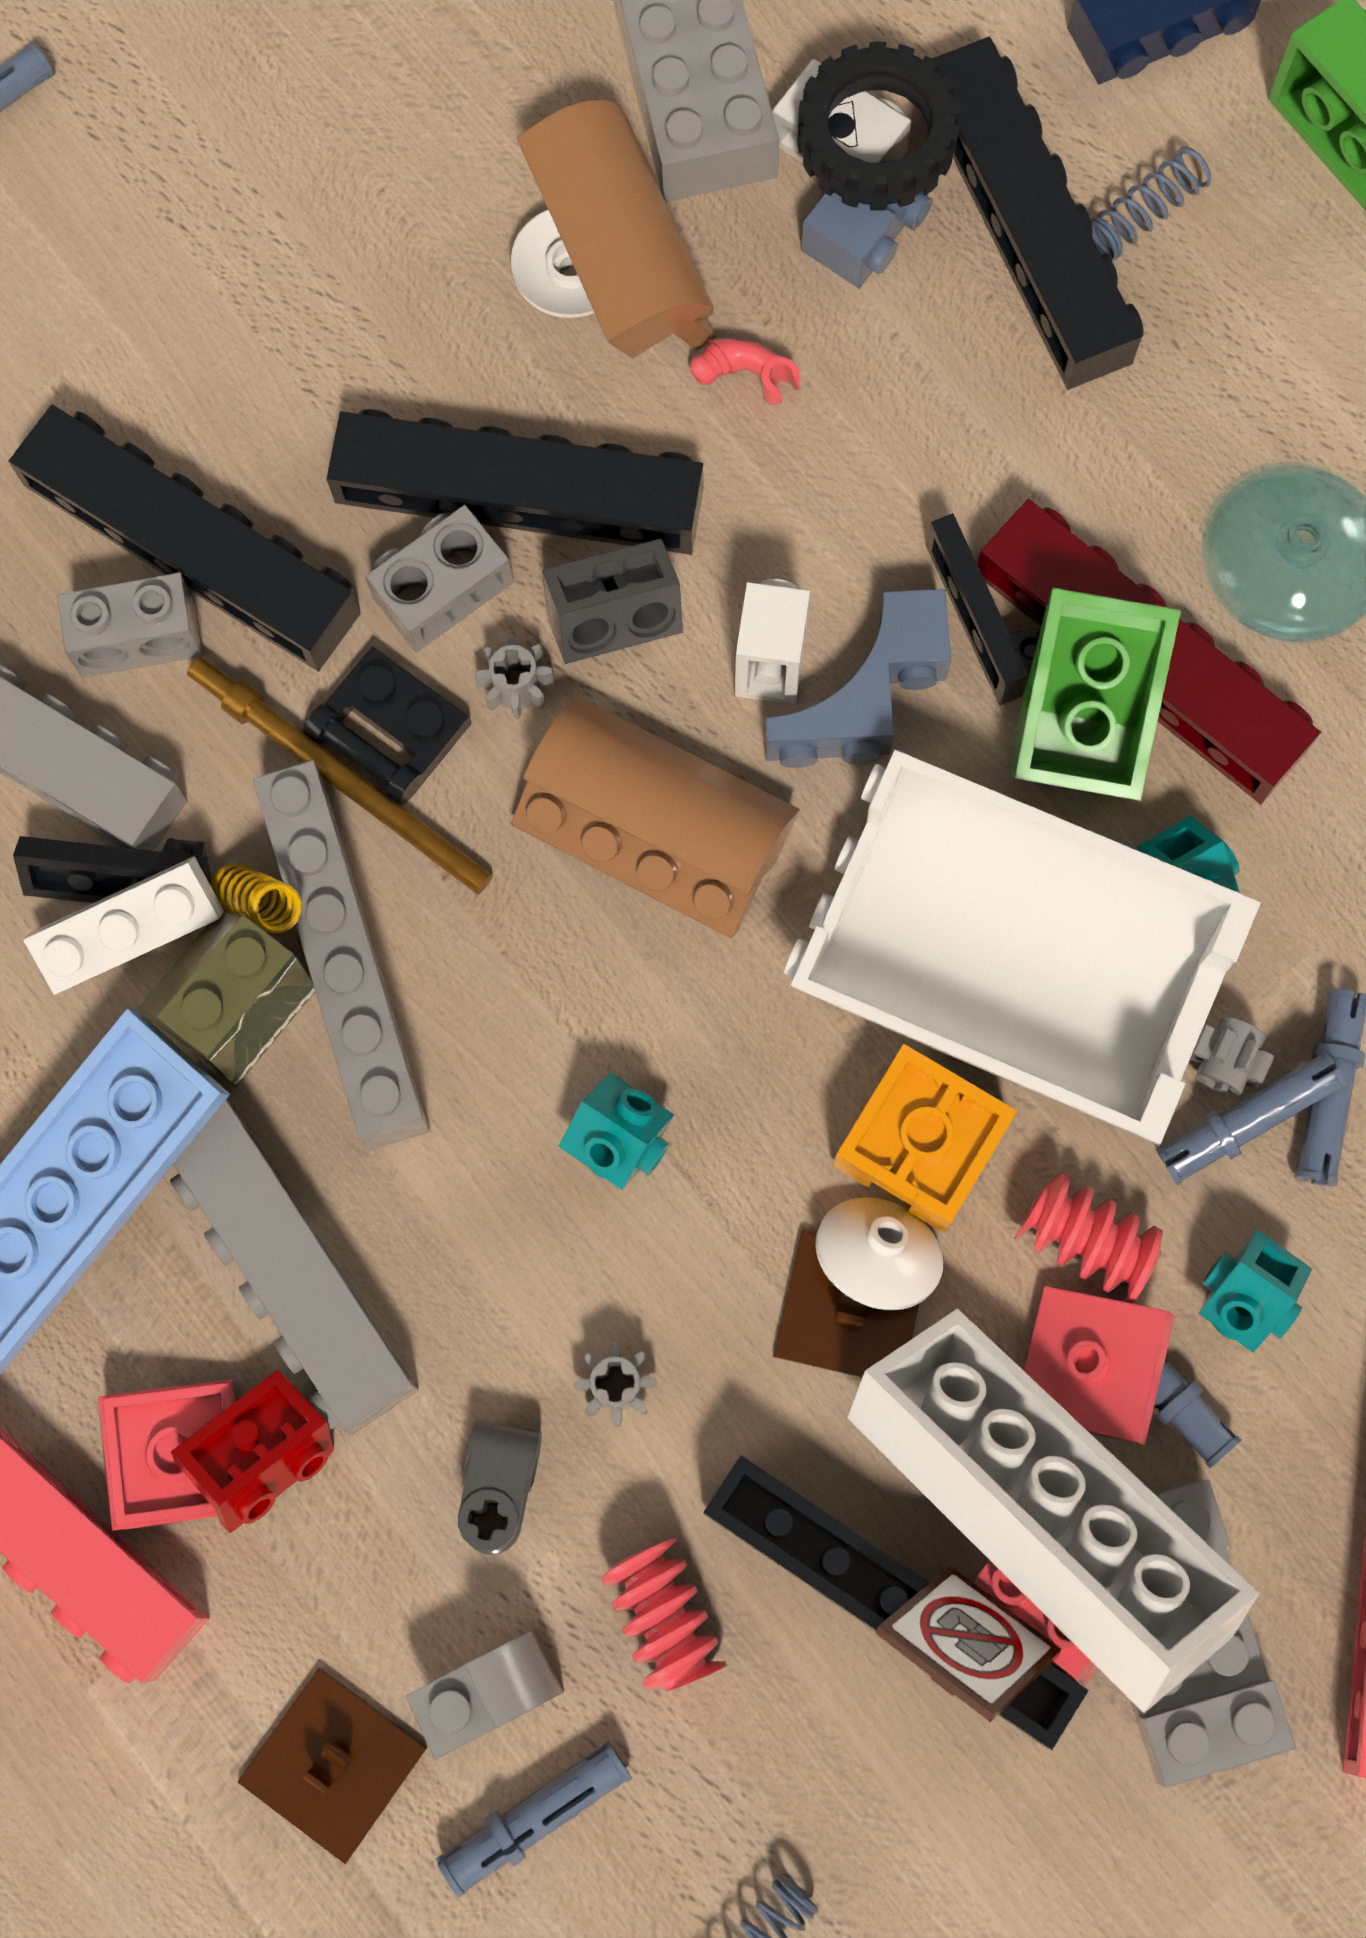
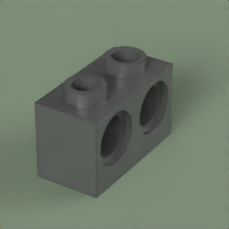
(613, 601)

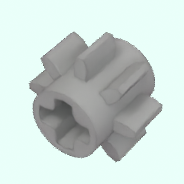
(509, 659)
(1231, 1056)
(601, 1372)

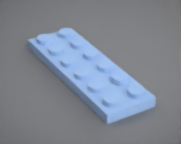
(92, 1166)

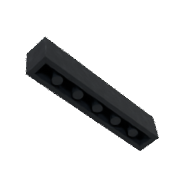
(1035, 220)
(516, 480)
(180, 532)
(860, 1578)

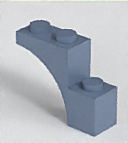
(858, 718)

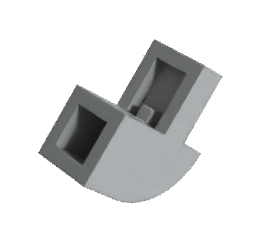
(484, 1694)

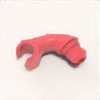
(732, 355)

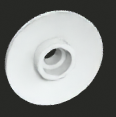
(537, 267)
(879, 1253)

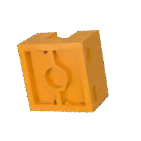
(924, 1137)

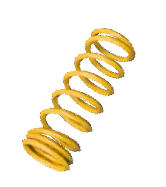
(261, 885)

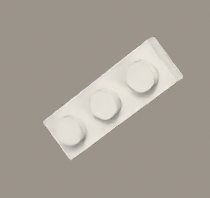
(124, 925)

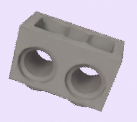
(451, 589)
(130, 625)

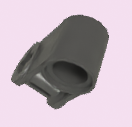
(499, 1473)

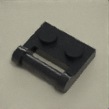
(397, 708)

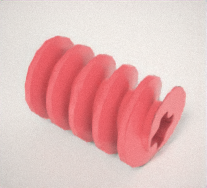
(1093, 1236)
(662, 1618)

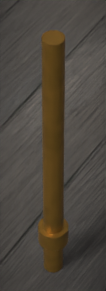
(247, 705)

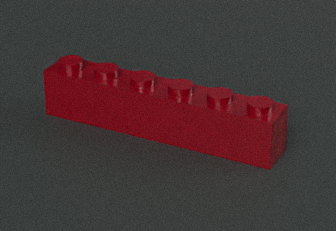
(1207, 697)

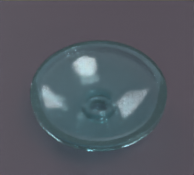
(1274, 578)

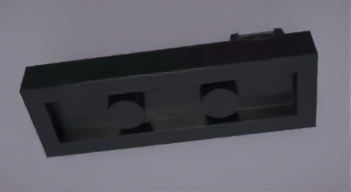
(1002, 655)
(94, 871)

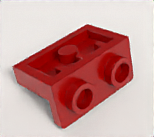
(255, 1451)

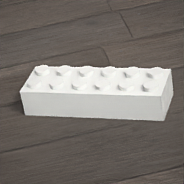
(1052, 1508)

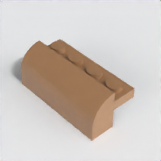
(617, 227)
(652, 815)

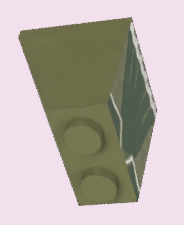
(230, 995)

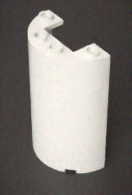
(1023, 945)

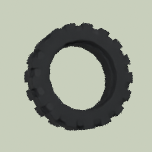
(878, 70)

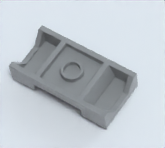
(1227, 1705)

